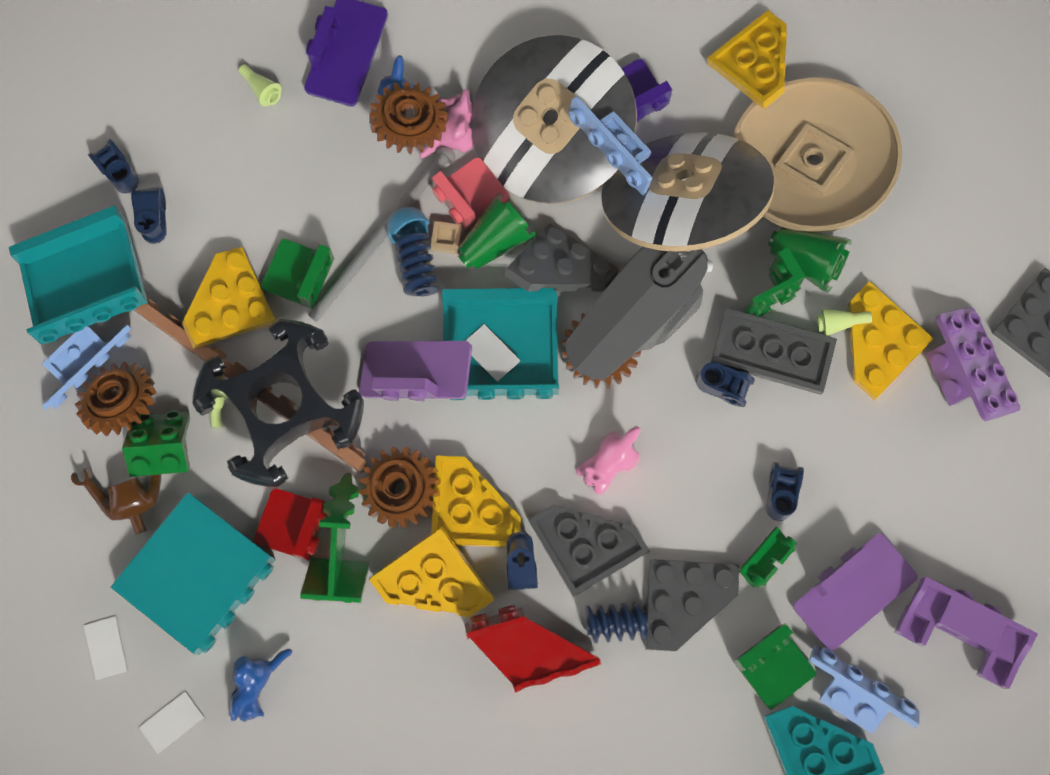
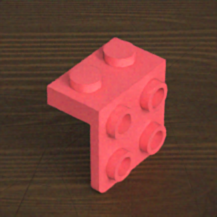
(468, 192)

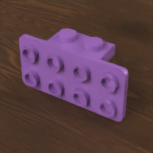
(970, 367)
(416, 370)
(854, 591)

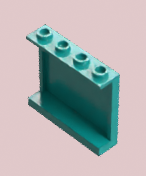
(79, 274)
(523, 323)
(193, 575)

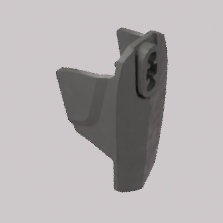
(637, 310)

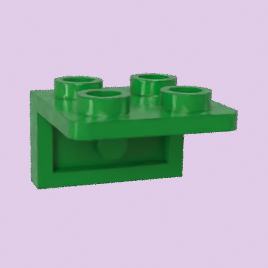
(157, 444)

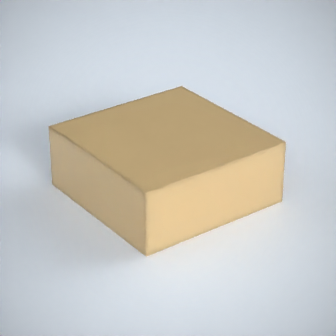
(446, 237)

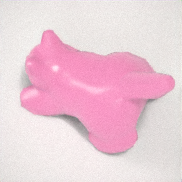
(458, 133)
(613, 456)

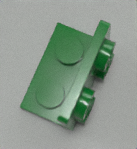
(298, 272)
(786, 277)
(775, 667)

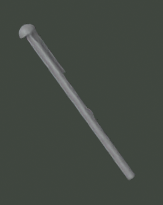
(444, 156)

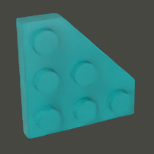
(817, 747)

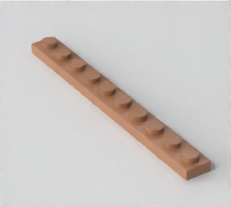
(282, 406)

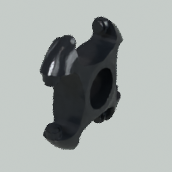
(246, 389)

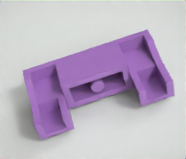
(967, 620)

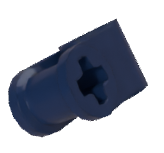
(113, 165)
(150, 213)
(727, 383)
(783, 485)
(521, 562)

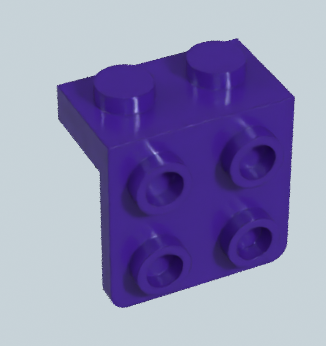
(647, 92)

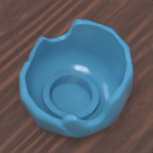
(406, 222)

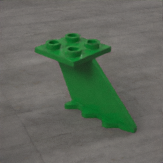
(334, 577)

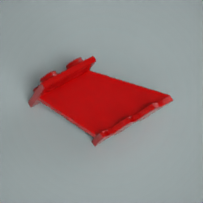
(526, 650)

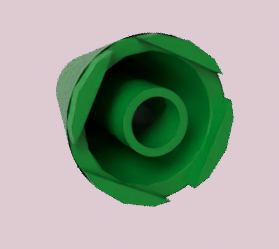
(494, 234)
(817, 254)

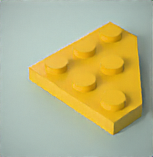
(755, 59)
(227, 301)
(886, 344)
(470, 506)
(433, 578)

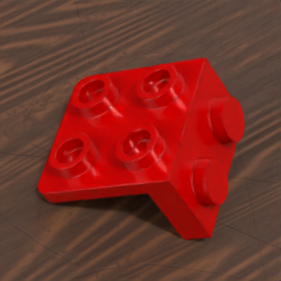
(291, 524)

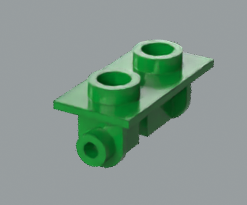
(759, 566)

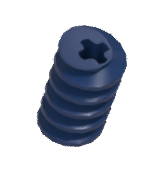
(414, 265)
(616, 622)

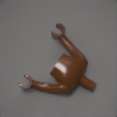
(127, 498)

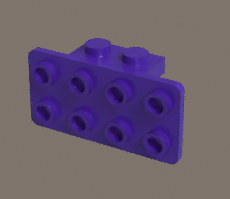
(343, 50)

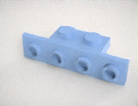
(616, 141)
(76, 357)
(858, 696)

